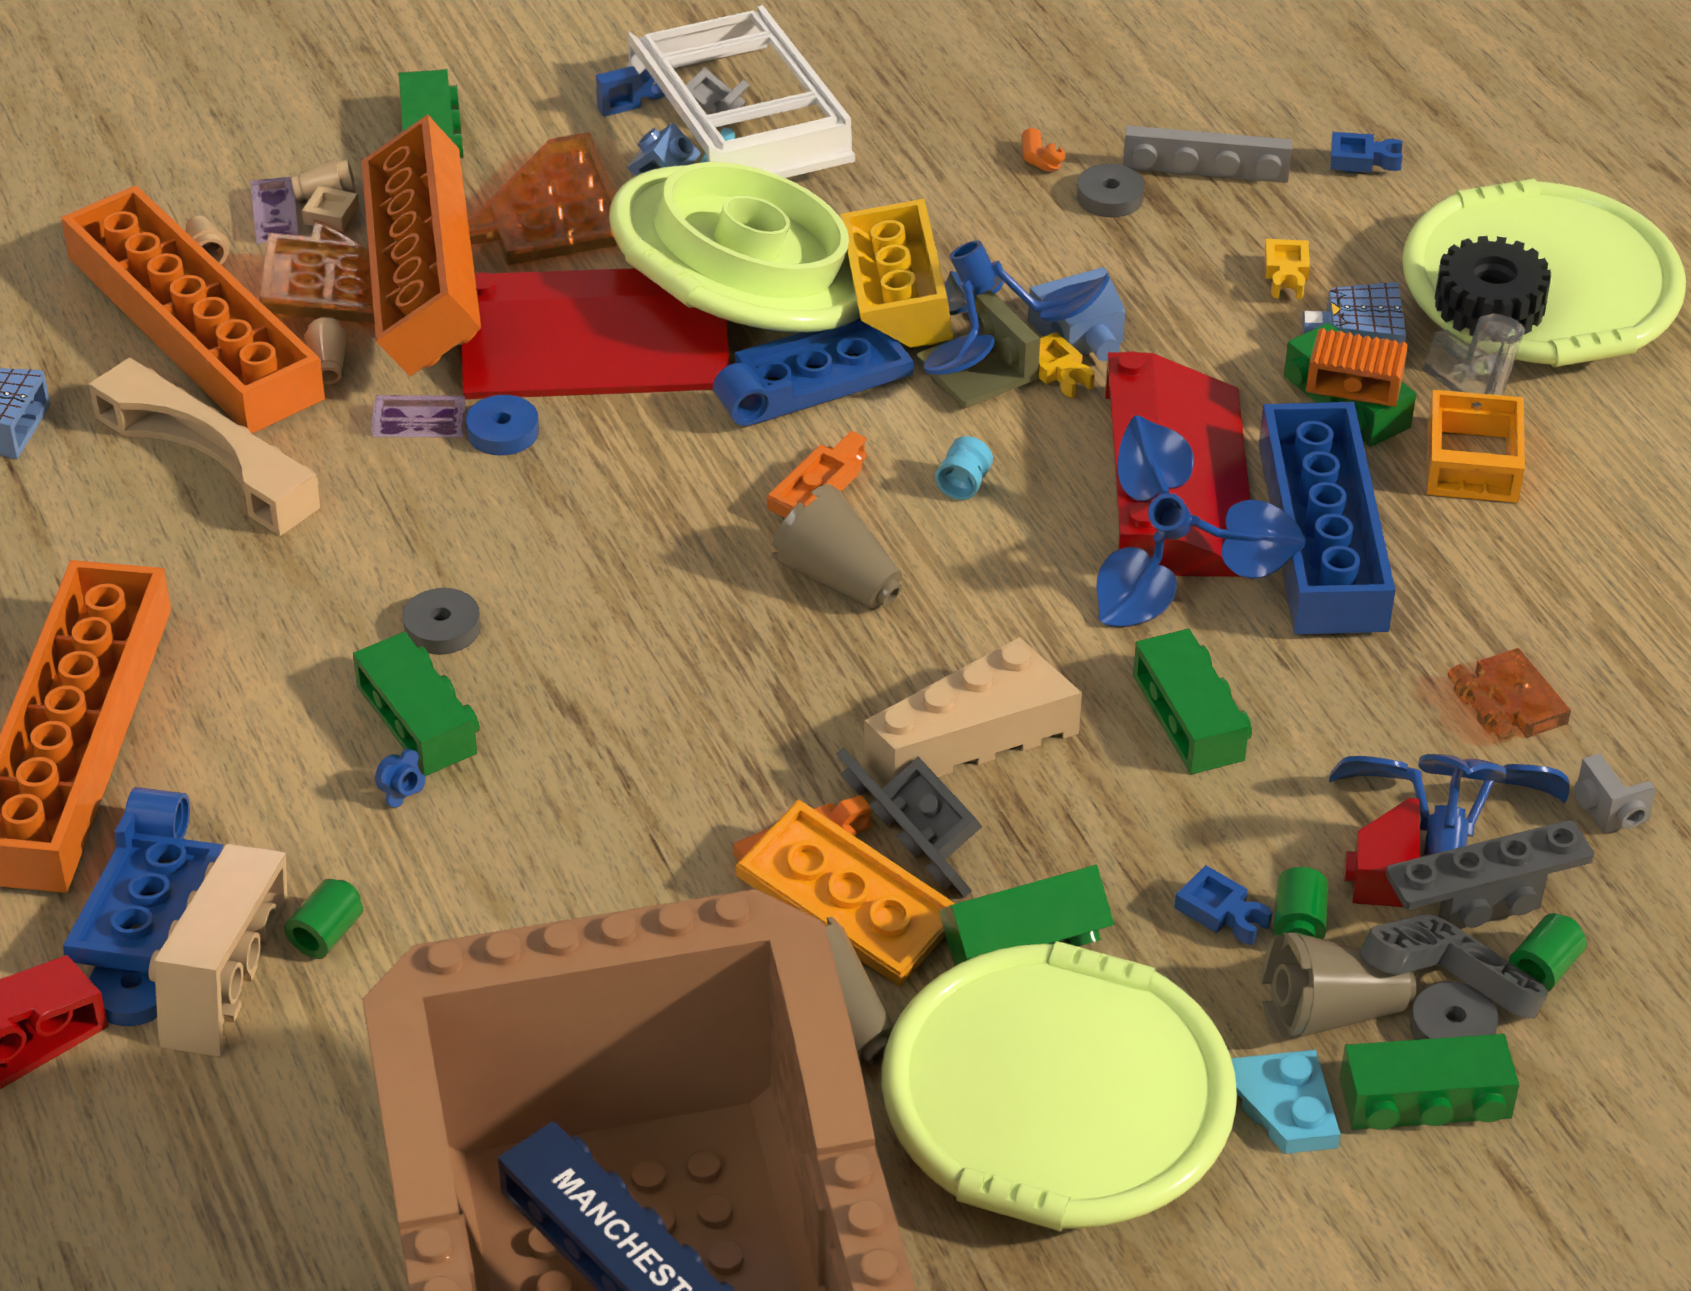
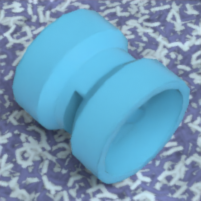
(964, 468)

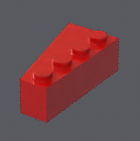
(45, 1015)

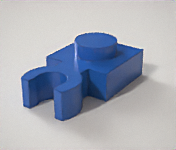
(622, 90)
(1359, 153)
(1220, 902)

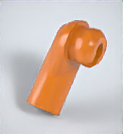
(1045, 158)

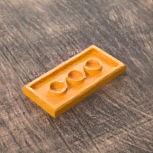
(834, 874)

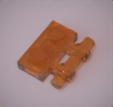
(1520, 696)

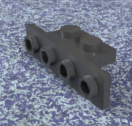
(925, 810)
(1490, 876)

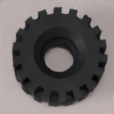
(1492, 280)

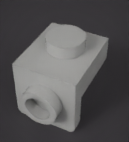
(714, 94)
(1607, 798)

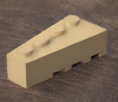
(974, 713)
(216, 947)

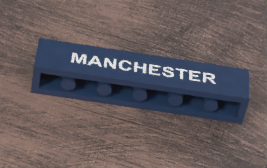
(595, 1218)

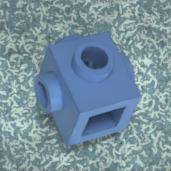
(663, 149)

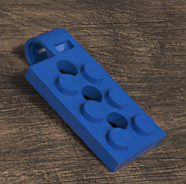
(754, 399)
(146, 834)

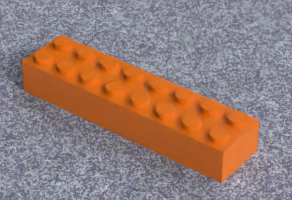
(419, 247)
(193, 309)
(74, 716)

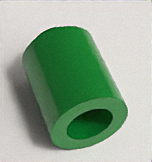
(1301, 902)
(324, 918)
(1550, 949)

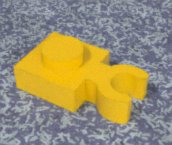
(1287, 265)
(1063, 363)

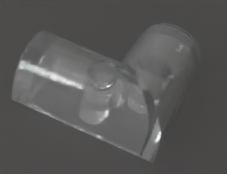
(1484, 363)

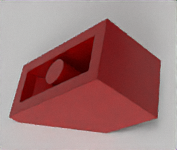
(1379, 844)

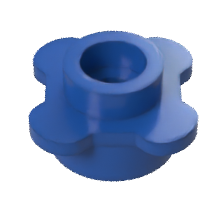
(399, 777)

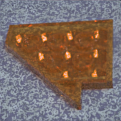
(550, 204)
(317, 277)

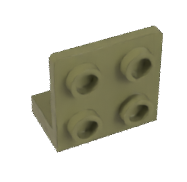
(1008, 364)

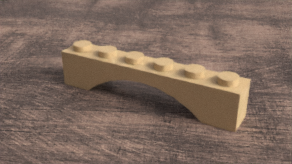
(146, 405)

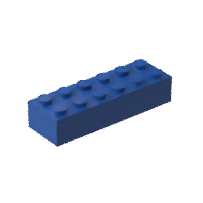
(1323, 482)

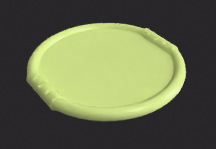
(738, 245)
(1610, 266)
(1059, 1086)

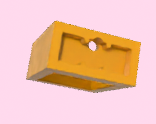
(1473, 473)

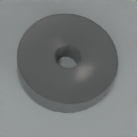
(1110, 190)
(442, 620)
(1452, 1001)

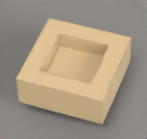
(331, 207)

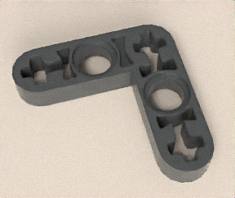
(1431, 941)

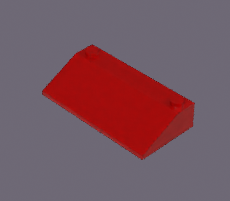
(588, 336)
(1211, 422)

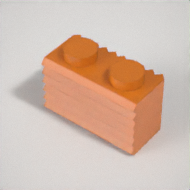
(1356, 367)

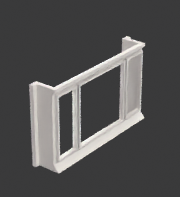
(779, 151)

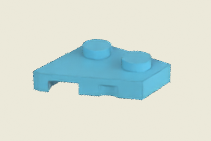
(1288, 1099)

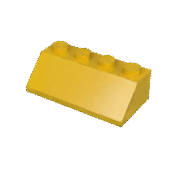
(898, 273)

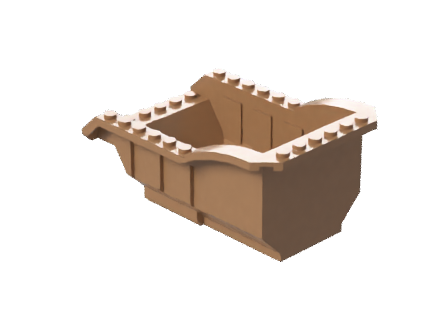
(687, 1053)

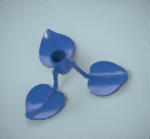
(978, 275)
(1149, 464)
(1448, 825)

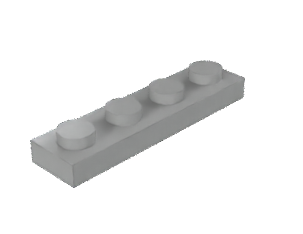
(1207, 154)

